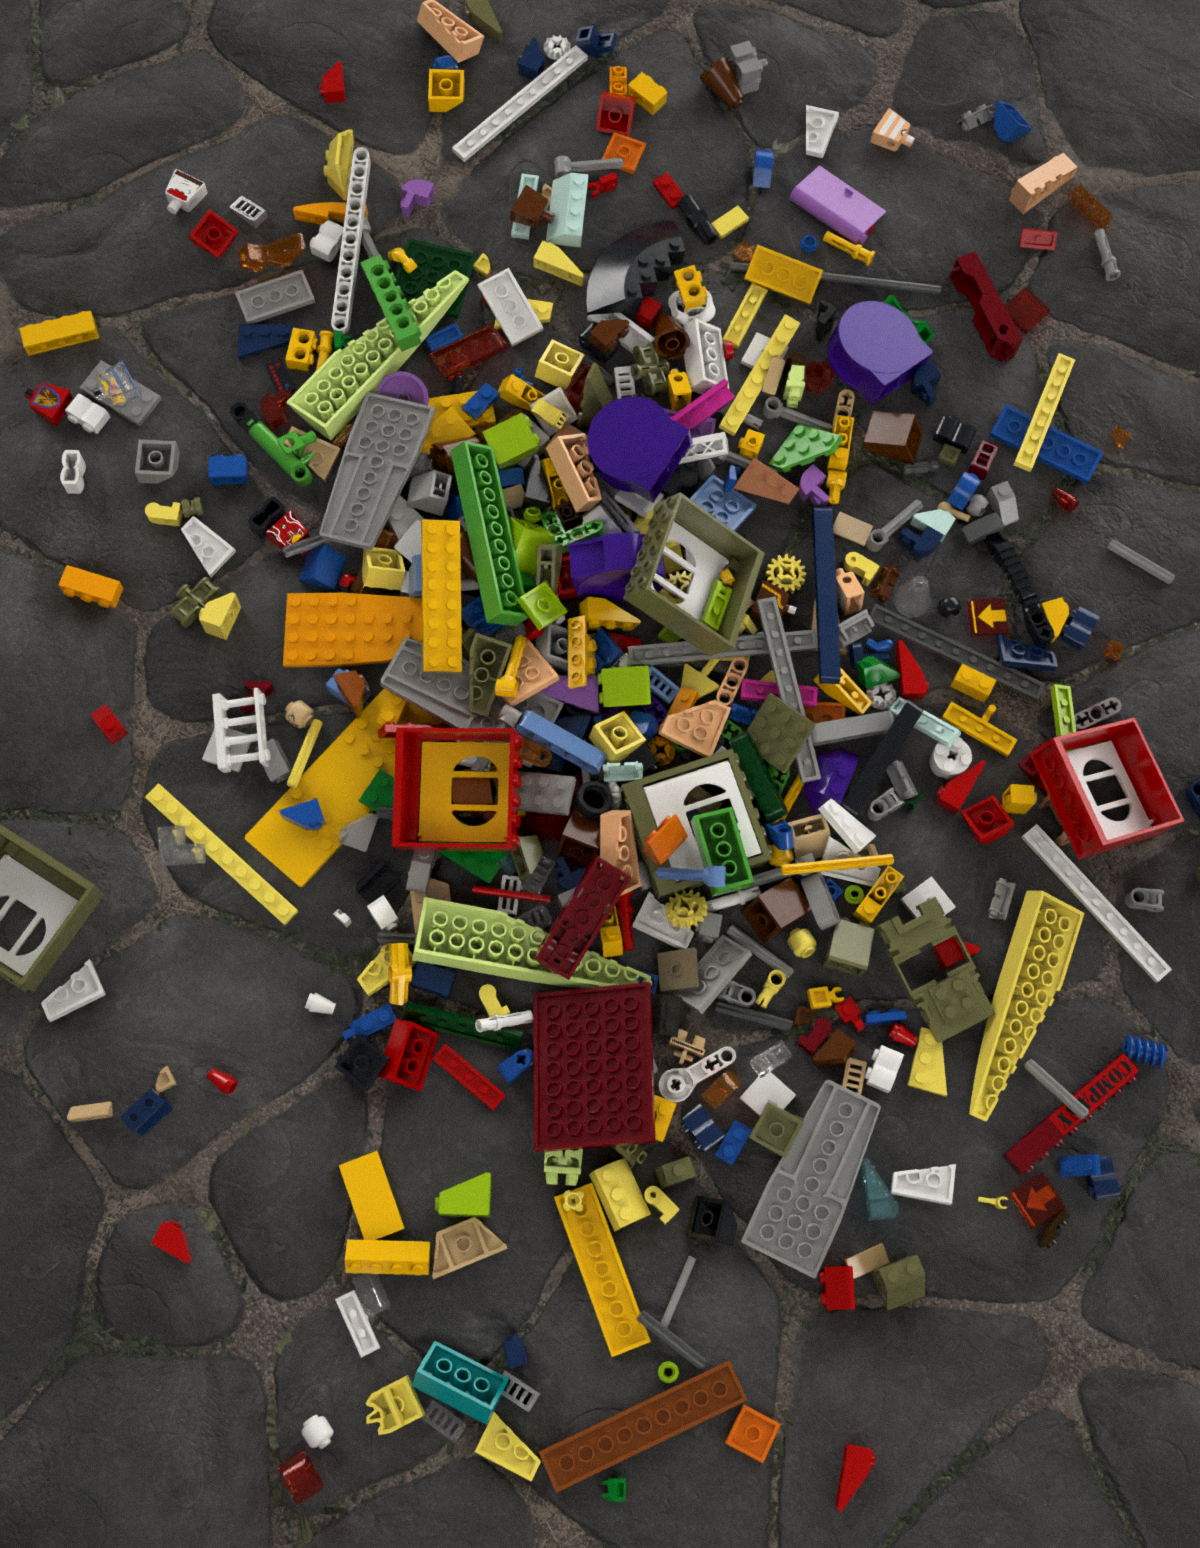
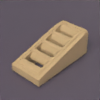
(846, 1076)

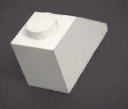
(383, 914)

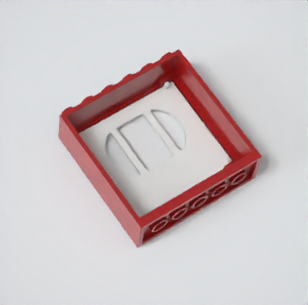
(1128, 754)

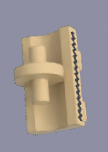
(695, 1048)

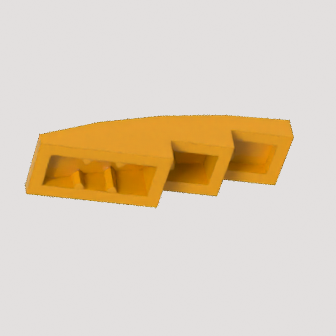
(321, 212)

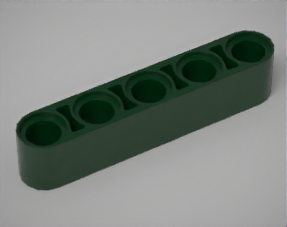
(758, 777)

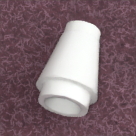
(319, 1004)

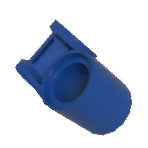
(780, 834)
(514, 1066)

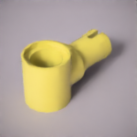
(770, 988)

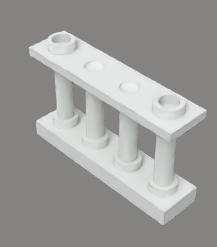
(223, 723)

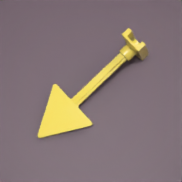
(698, 680)

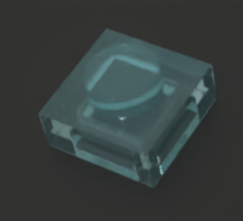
(507, 864)

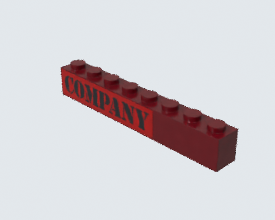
(1064, 1121)

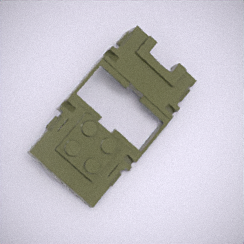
(952, 1002)

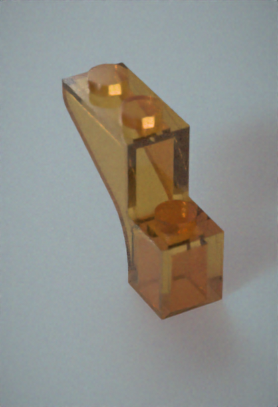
(280, 253)

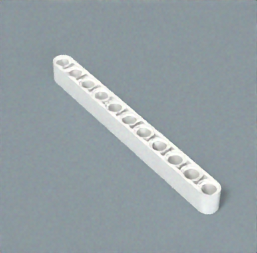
(351, 233)

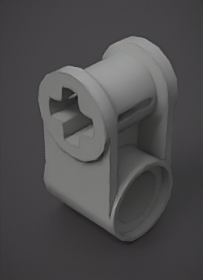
(887, 803)
(1148, 899)
(735, 993)

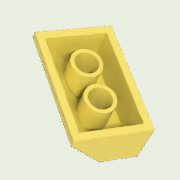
(619, 1194)

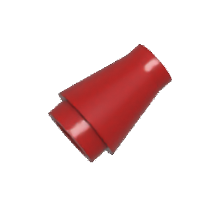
(899, 1033)
(223, 1081)

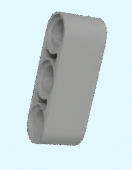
(820, 900)

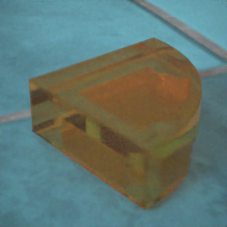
(1120, 437)

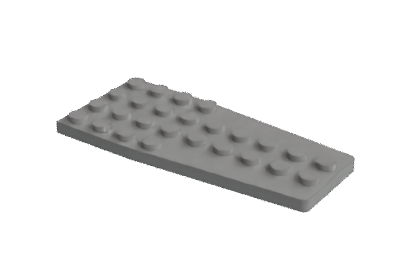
(374, 468)
(447, 694)
(814, 1180)

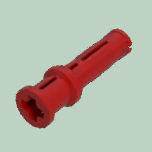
(624, 911)

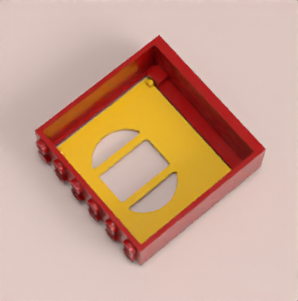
(435, 793)

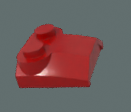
(213, 234)
(987, 820)

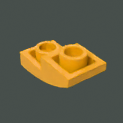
(618, 80)

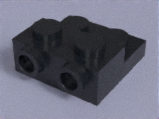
(362, 1061)

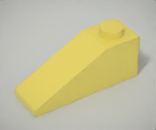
(554, 261)

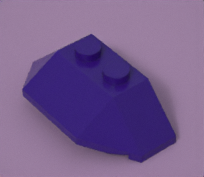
(836, 772)

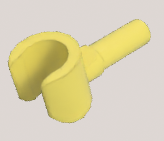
(996, 1201)

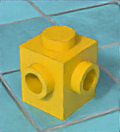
(751, 444)

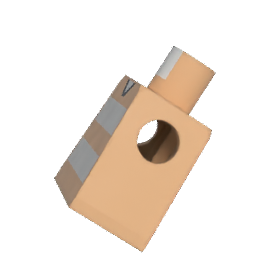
(892, 132)
(849, 592)

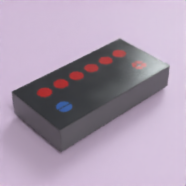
(279, 376)

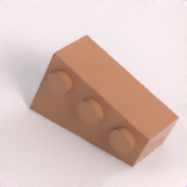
(765, 482)

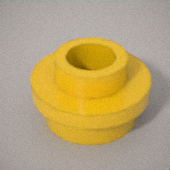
(726, 576)

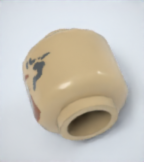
(299, 714)

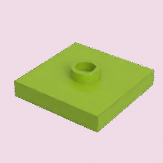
(542, 605)

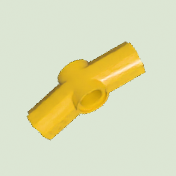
(399, 973)

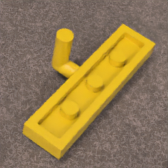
(980, 728)

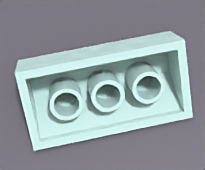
(568, 205)

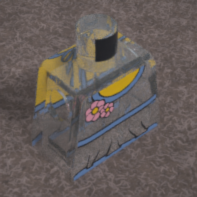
(116, 385)

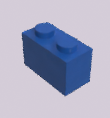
(228, 469)

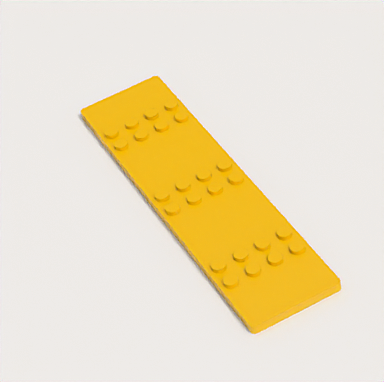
(338, 783)

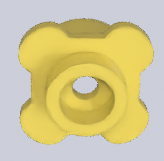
(578, 1201)

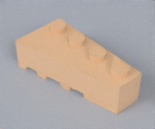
(450, 31)
(1041, 182)
(575, 470)
(619, 845)

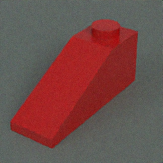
(912, 680)
(956, 790)
(854, 1469)

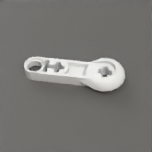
(691, 1076)

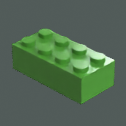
(722, 846)

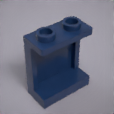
(146, 1112)

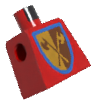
(49, 402)

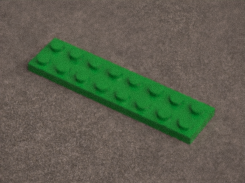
(479, 863)

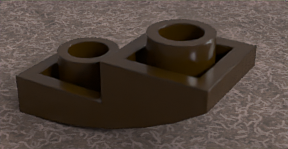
(567, 512)
(1049, 1233)

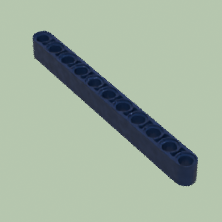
(826, 596)

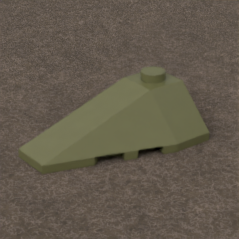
(595, 397)
(487, 665)

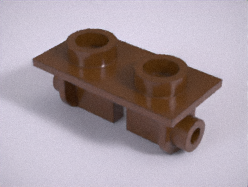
(888, 575)

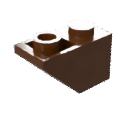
(607, 333)
(836, 1049)

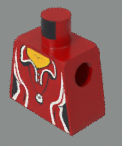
(287, 531)

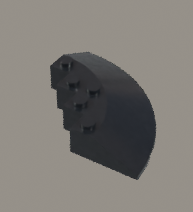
(633, 267)

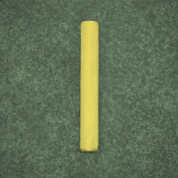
(304, 753)

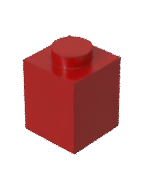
(648, 312)

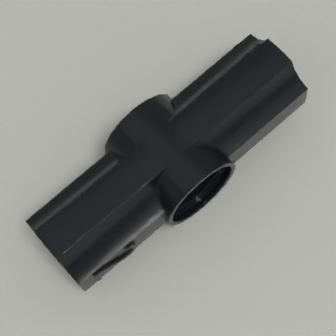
(697, 219)

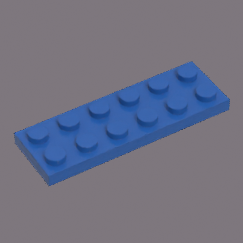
(1057, 449)

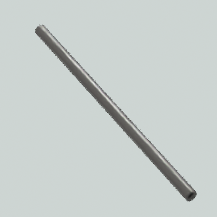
(862, 281)

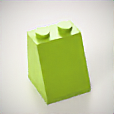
(512, 441)
(526, 540)
(624, 686)
(466, 1199)

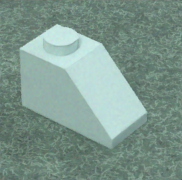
(936, 519)

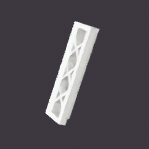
(635, 336)
(706, 444)

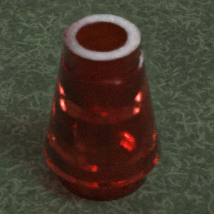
(1065, 500)

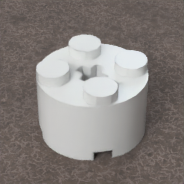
(959, 760)

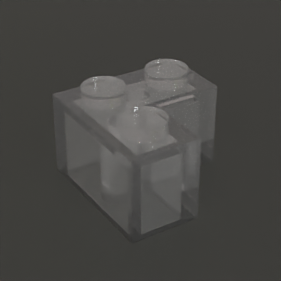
(175, 851)

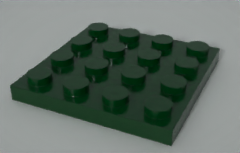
(433, 264)

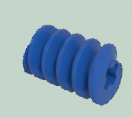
(1144, 1050)

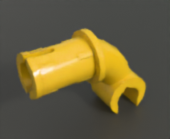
(399, 255)

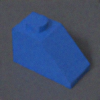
(645, 723)
(305, 815)

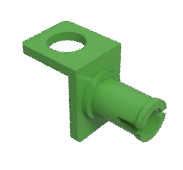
(297, 443)

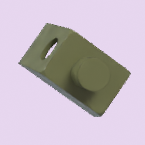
(676, 1172)

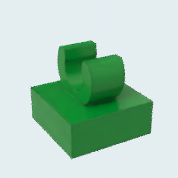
(339, 340)
(616, 1489)

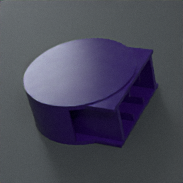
(605, 564)

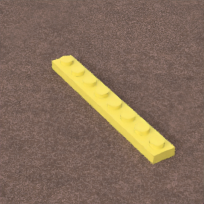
(756, 378)
(1044, 412)

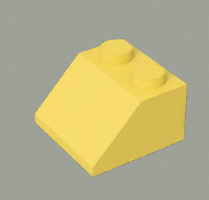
(559, 365)
(383, 568)
(220, 615)
(616, 737)

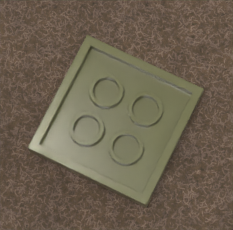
(779, 732)

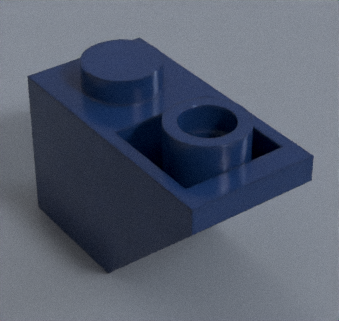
(532, 61)

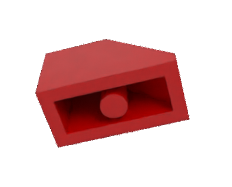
(333, 85)
(108, 724)
(949, 953)
(173, 1241)

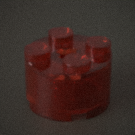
(300, 1477)

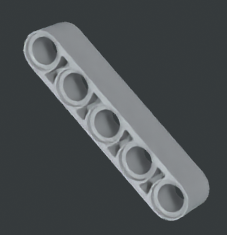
(852, 728)

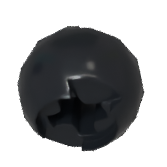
(949, 606)

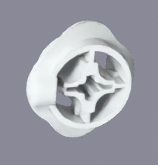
(701, 313)

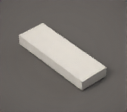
(357, 1323)

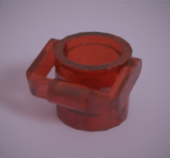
(815, 375)

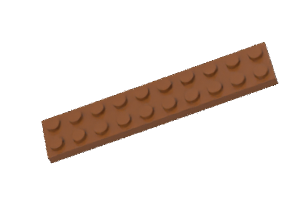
(642, 1426)

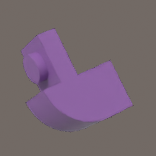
(416, 192)
(810, 487)

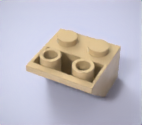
(810, 836)

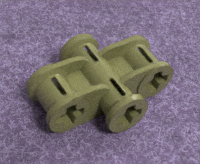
(650, 369)
(193, 601)

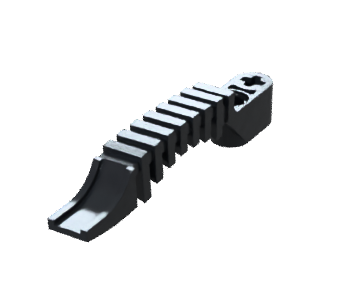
(1041, 632)

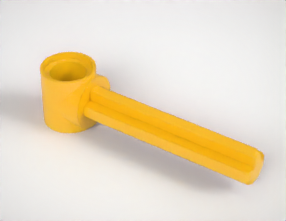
(508, 685)

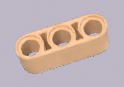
(735, 676)

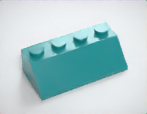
(460, 1382)

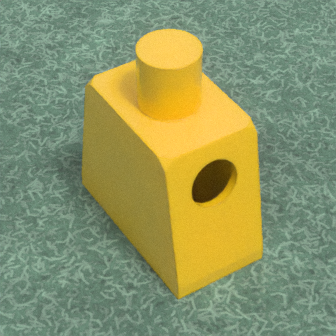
(678, 385)

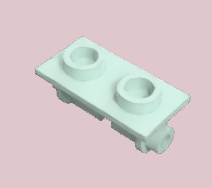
(628, 772)

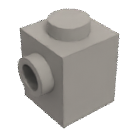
(710, 928)

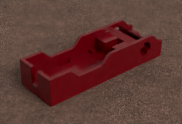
(990, 313)
(583, 917)

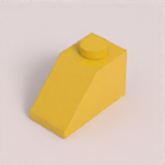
(1056, 613)

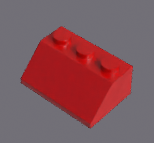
(410, 1054)

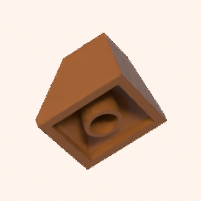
(352, 689)

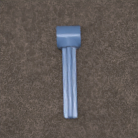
(712, 875)

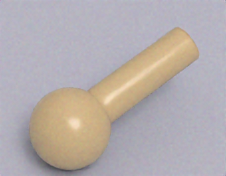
(945, 506)

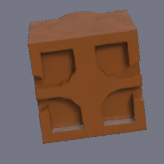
(471, 792)

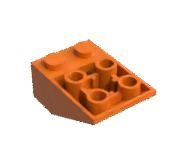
(663, 842)

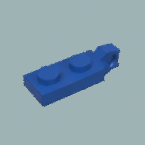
(371, 1022)

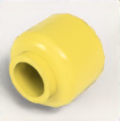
(802, 942)

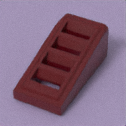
(979, 469)

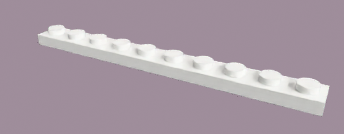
(519, 103)
(1096, 903)

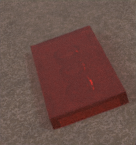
(468, 351)

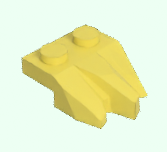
(394, 1406)

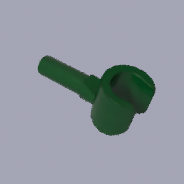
(914, 801)

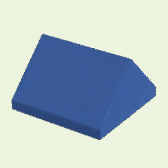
(323, 567)

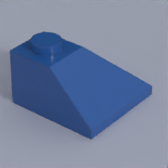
(1009, 122)

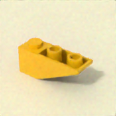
(518, 392)
(839, 459)
(556, 490)
(606, 614)
(878, 895)
(611, 936)

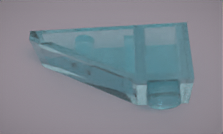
(878, 1197)

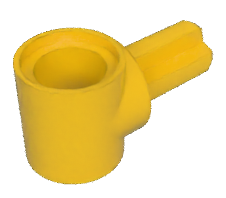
(835, 482)

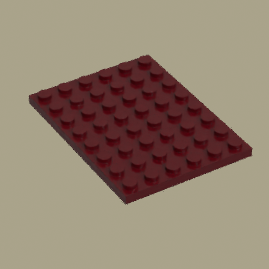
(593, 1068)

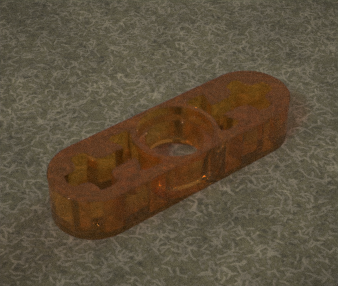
(1091, 214)

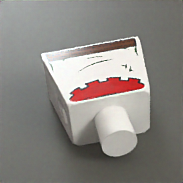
(184, 192)

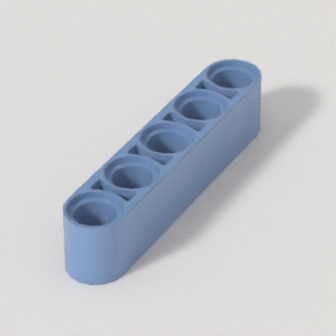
(561, 742)

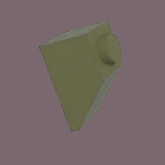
(527, 856)

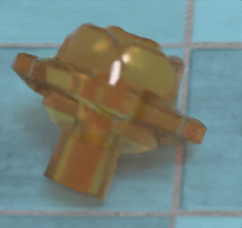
(744, 251)

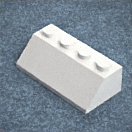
(705, 356)

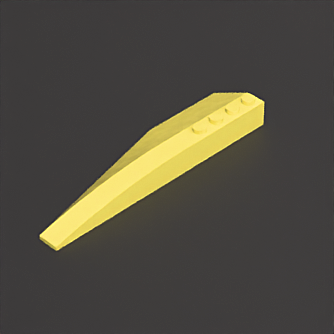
(1025, 989)

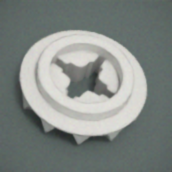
(556, 53)
(878, 702)
(616, 794)

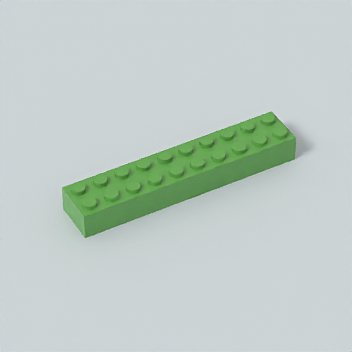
(489, 533)

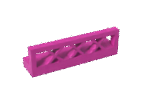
(705, 406)
(759, 690)

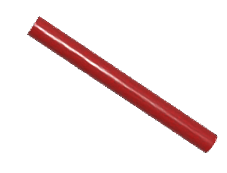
(511, 894)

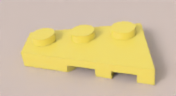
(376, 973)

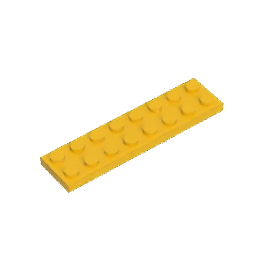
(441, 596)
(603, 1273)

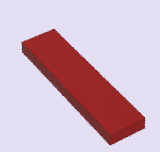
(469, 1077)

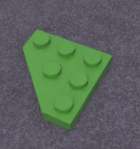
(803, 447)

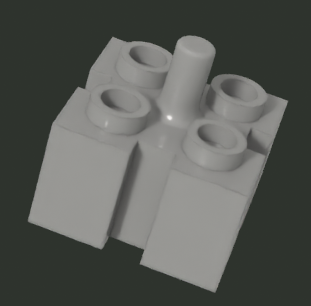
(746, 66)

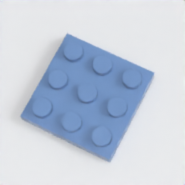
(728, 507)

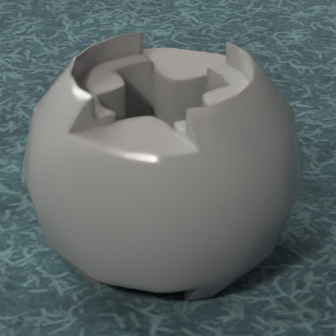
(977, 505)

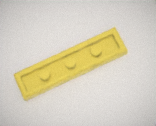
(745, 315)

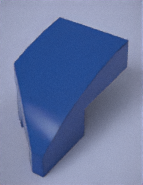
(731, 477)

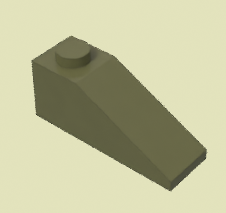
(484, 18)
(549, 565)

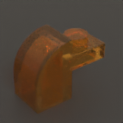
(721, 1089)

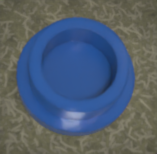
(808, 243)

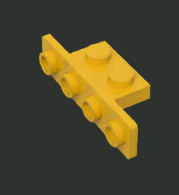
(580, 652)

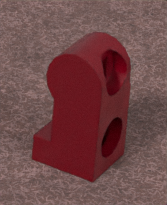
(819, 1031)

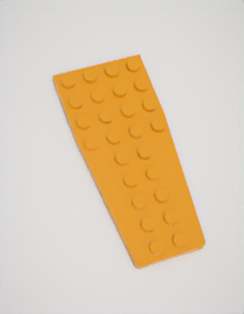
(348, 628)

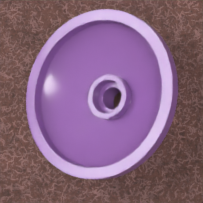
(404, 384)

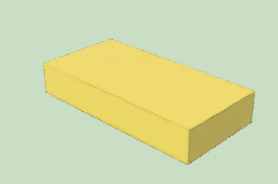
(729, 222)

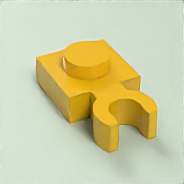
(822, 998)

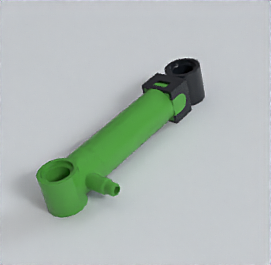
(268, 441)

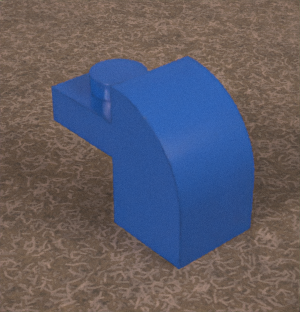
(762, 168)
(964, 490)

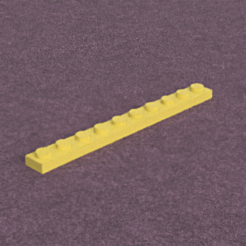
(222, 854)

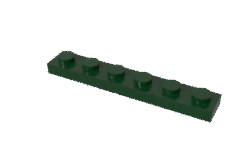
(461, 1026)

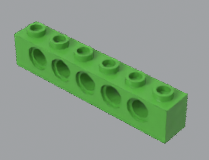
(391, 303)

